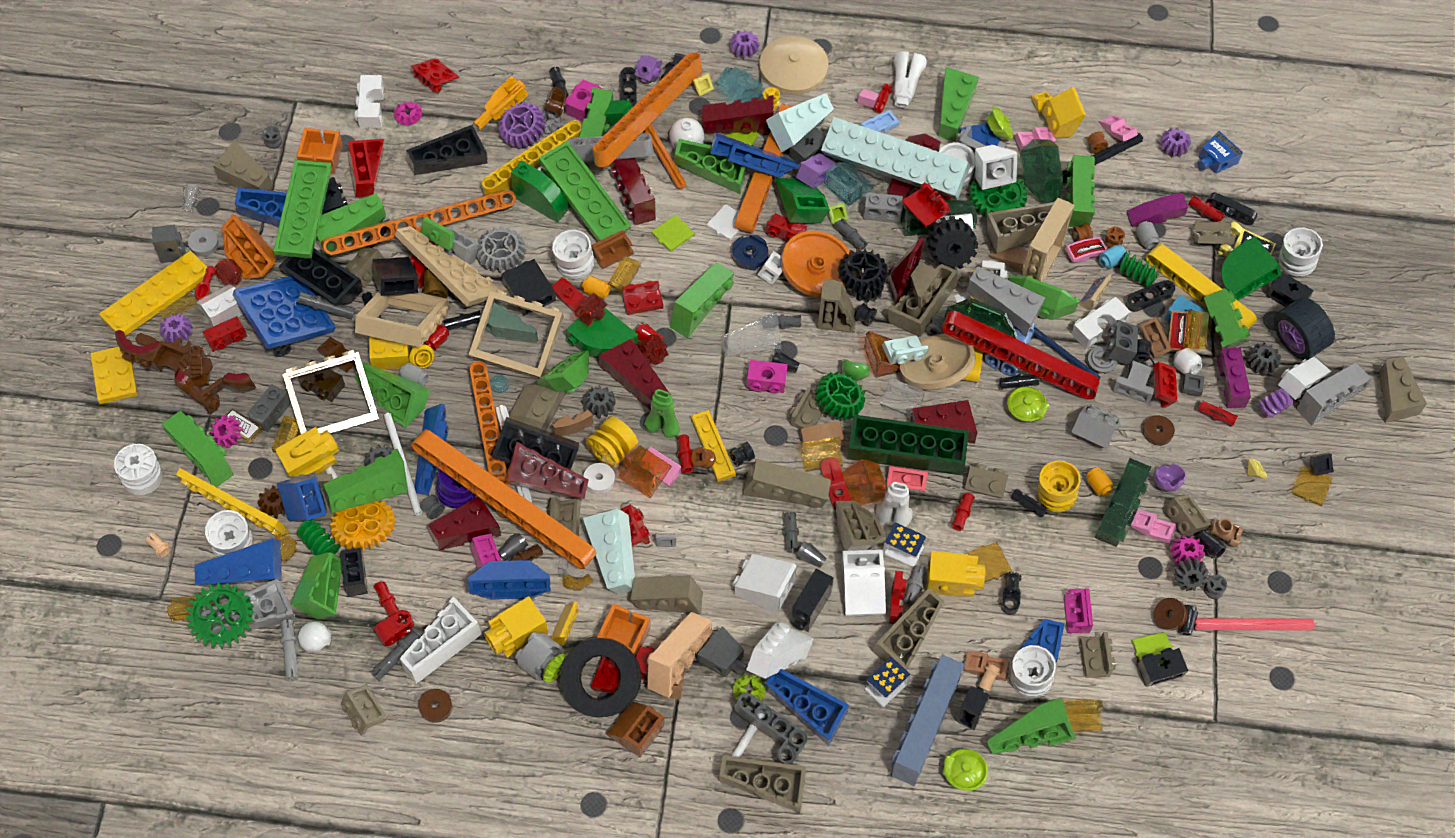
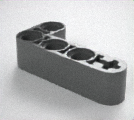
(768, 726)

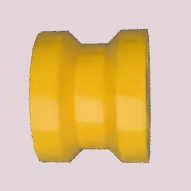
(776, 95)

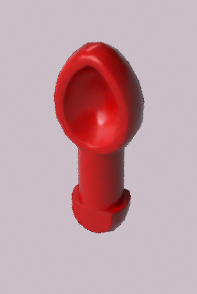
(203, 288)

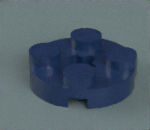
(746, 260)

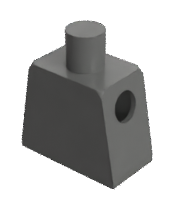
(722, 654)

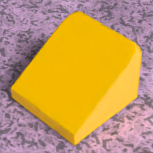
(1040, 100)

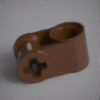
(556, 101)

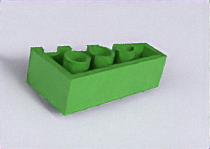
(956, 100)
(716, 168)
(1081, 189)
(348, 218)
(700, 299)
(198, 448)
(368, 483)

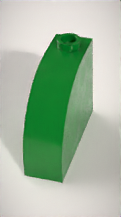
(538, 191)
(1249, 268)
(600, 335)

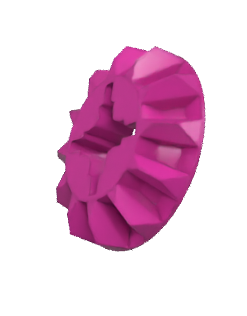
(403, 118)

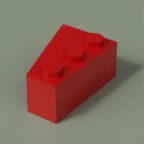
(364, 164)

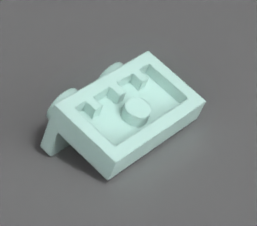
(904, 350)

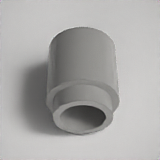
(1147, 235)
(414, 374)

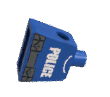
(1219, 154)

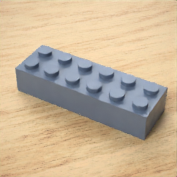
(926, 720)

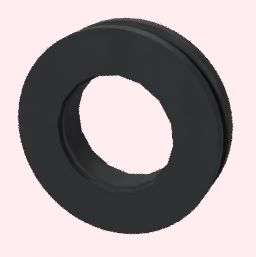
(572, 683)

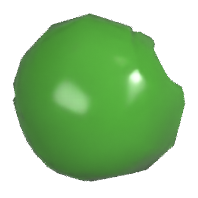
(857, 370)

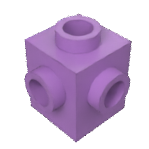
(648, 68)

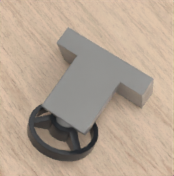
(1135, 385)

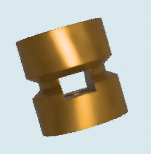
(434, 286)

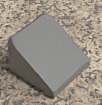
(665, 539)

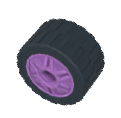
(1304, 328)

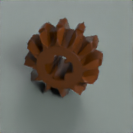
(271, 502)

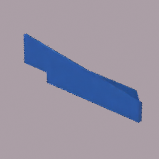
(751, 156)
(425, 473)

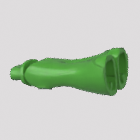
(662, 411)

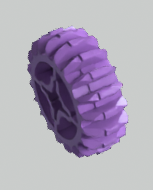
(522, 124)

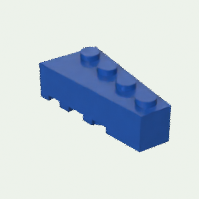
(261, 205)
(247, 565)
(812, 706)

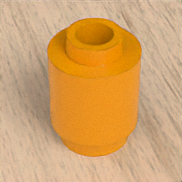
(597, 286)
(1100, 482)

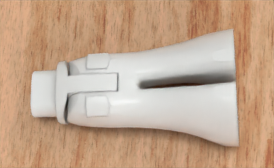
(905, 87)
(895, 497)

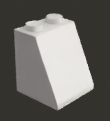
(765, 582)

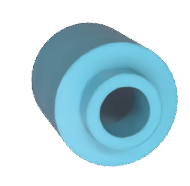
(1112, 256)

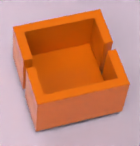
(313, 148)
(618, 627)

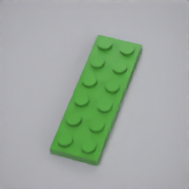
(583, 191)
(302, 209)

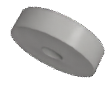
(199, 236)

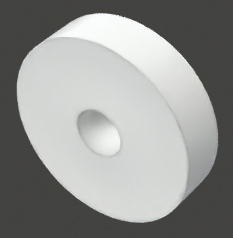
(599, 470)

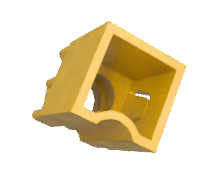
(308, 453)
(954, 574)
(514, 626)

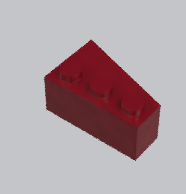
(949, 415)
(463, 524)

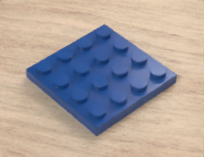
(278, 316)

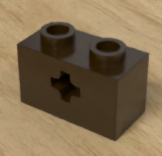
(323, 383)

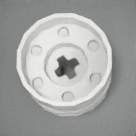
(1300, 252)
(573, 254)
(138, 469)
(228, 525)
(1032, 661)

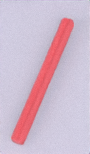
(1254, 624)

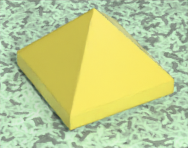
(703, 84)
(1255, 469)

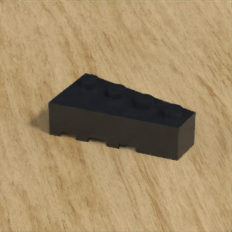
(448, 152)

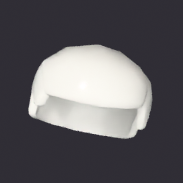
(314, 636)

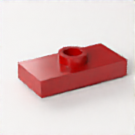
(568, 294)

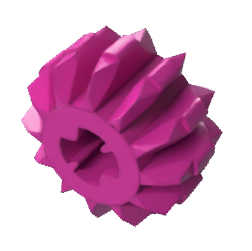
(229, 438)
(1184, 544)

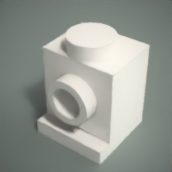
(771, 269)

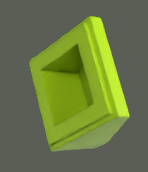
(837, 212)

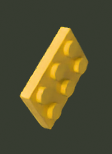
(113, 376)

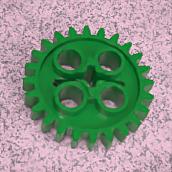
(1004, 197)
(236, 605)

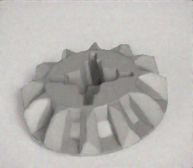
(553, 121)
(1094, 360)

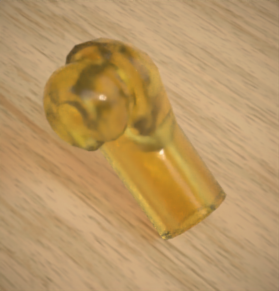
(576, 585)

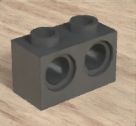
(1122, 342)

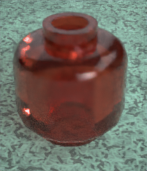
(228, 272)

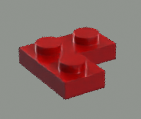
(897, 593)

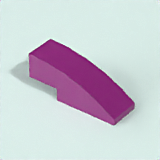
(1158, 210)

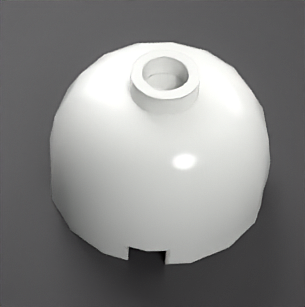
(686, 129)

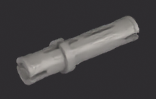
(288, 641)

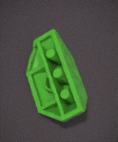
(1056, 302)
(567, 374)

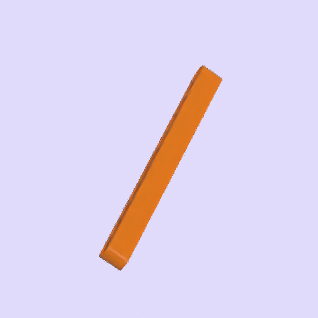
(647, 110)
(409, 220)
(504, 499)

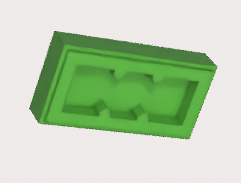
(437, 233)

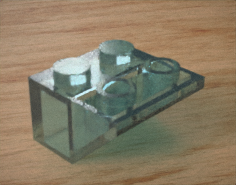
(739, 84)
(847, 182)

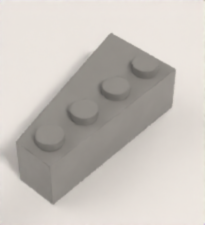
(1332, 393)
(269, 607)

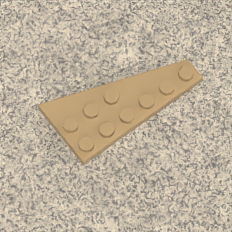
(451, 270)

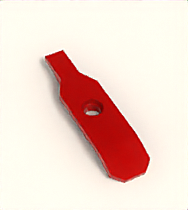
(832, 470)

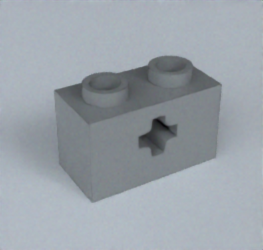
(463, 247)

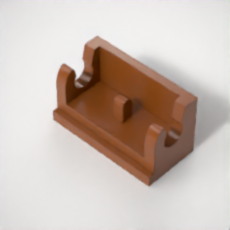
(612, 249)

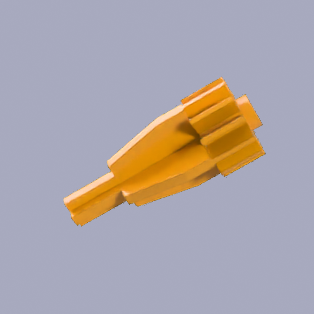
(505, 95)

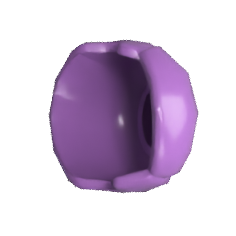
(1169, 477)

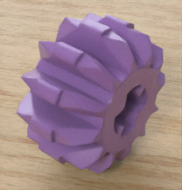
(744, 44)
(1175, 142)
(176, 327)
(1275, 403)

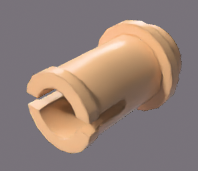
(161, 549)
(989, 677)

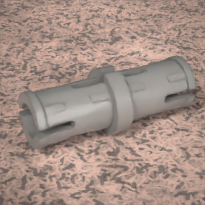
(915, 585)

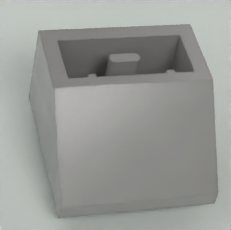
(1096, 425)

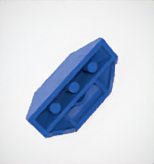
(509, 580)

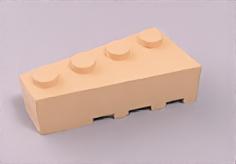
(677, 653)

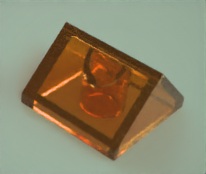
(877, 356)
(644, 471)
(865, 482)

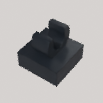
(1321, 464)

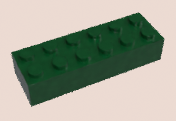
(908, 444)

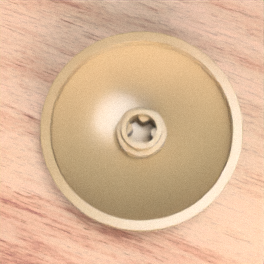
(793, 65)
(943, 364)

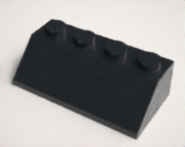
(324, 277)
(545, 443)

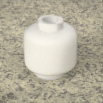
(1187, 361)

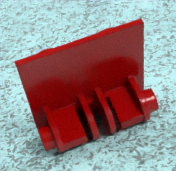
(433, 74)
(926, 205)

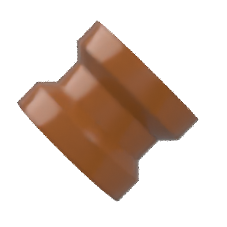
(1097, 142)
(1082, 233)
(1116, 233)
(703, 457)

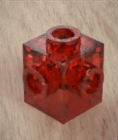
(591, 309)
(653, 349)

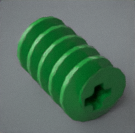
(1139, 270)
(316, 538)

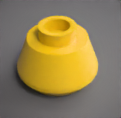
(421, 356)

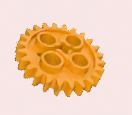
(363, 525)

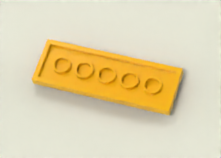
(155, 294)
(231, 503)

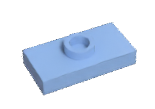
(884, 120)

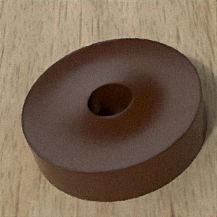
(1155, 437)
(1178, 618)
(435, 714)

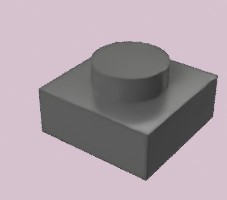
(1193, 384)

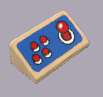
(1095, 292)

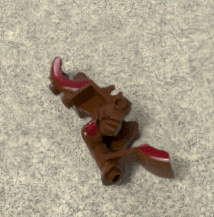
(189, 366)

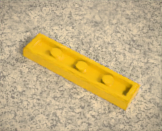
(711, 440)

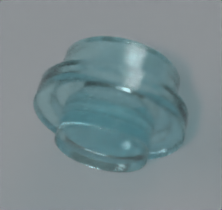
(499, 384)

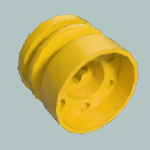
(612, 441)
(1058, 486)

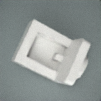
(995, 267)

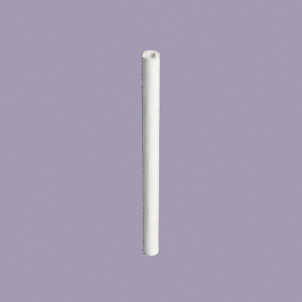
(396, 445)

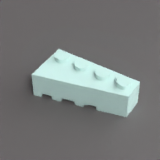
(798, 120)
(612, 542)

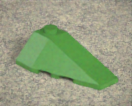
(395, 394)
(1042, 725)

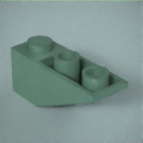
(509, 326)

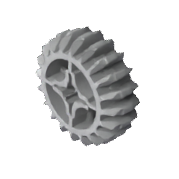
(502, 256)

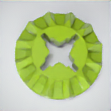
(554, 668)
(744, 681)

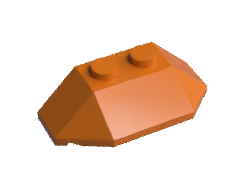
(247, 248)

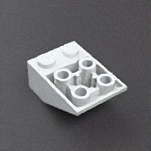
(863, 582)

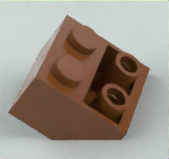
(637, 728)

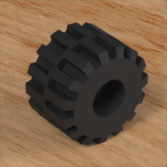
(945, 235)

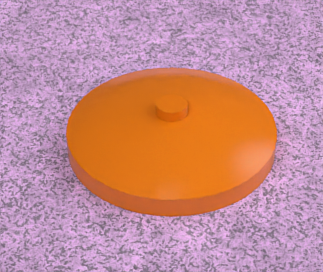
(811, 259)

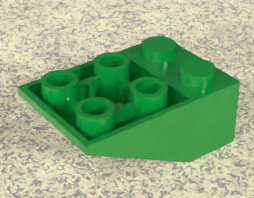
(801, 201)

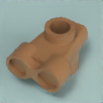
(1227, 531)

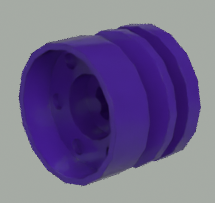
(451, 492)

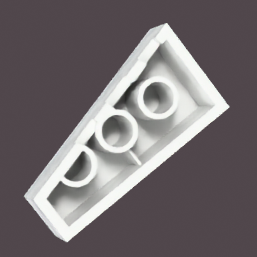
(441, 641)
(778, 650)

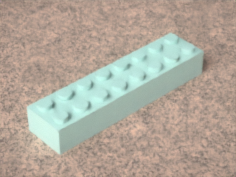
(895, 158)

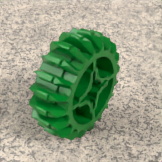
(841, 390)

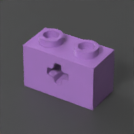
(813, 170)

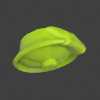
(1000, 124)
(1027, 404)
(965, 769)

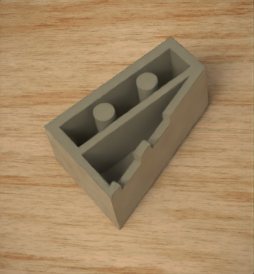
(241, 170)
(836, 308)
(1400, 391)
(667, 594)

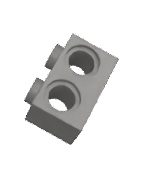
(883, 207)

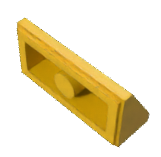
(565, 623)

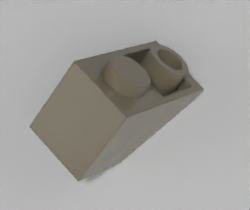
(923, 282)

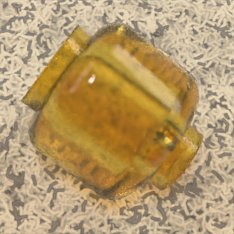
(287, 547)

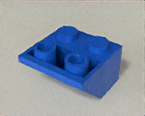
(302, 497)

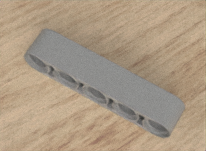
(640, 147)

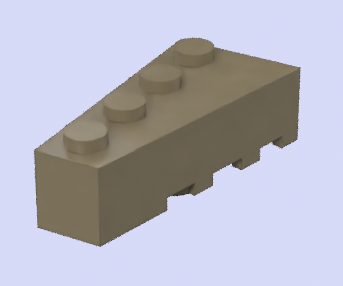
(1015, 225)
(909, 631)

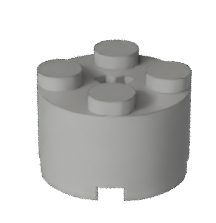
(537, 654)

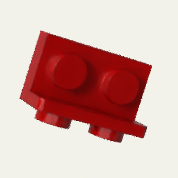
(781, 228)
(642, 297)
(225, 334)
(1165, 384)
(638, 530)
(607, 676)

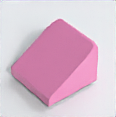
(868, 98)

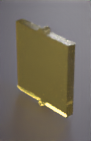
(1312, 487)
(993, 559)

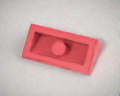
(912, 478)

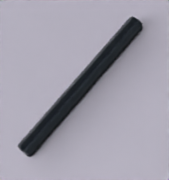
(1111, 151)

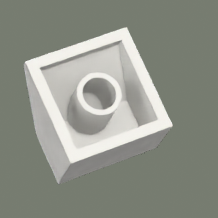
(995, 166)
(220, 306)

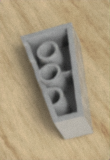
(1018, 302)

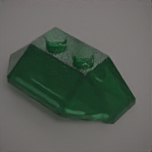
(1042, 169)
(985, 314)

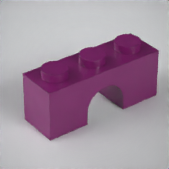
(1232, 367)

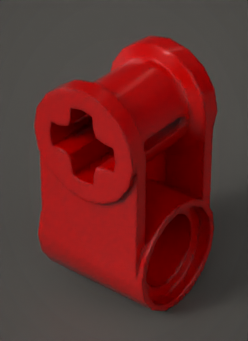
(393, 629)

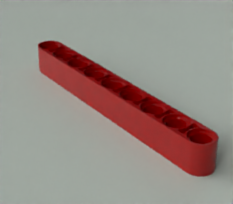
(1021, 355)

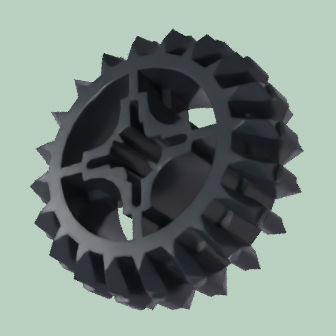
(851, 271)

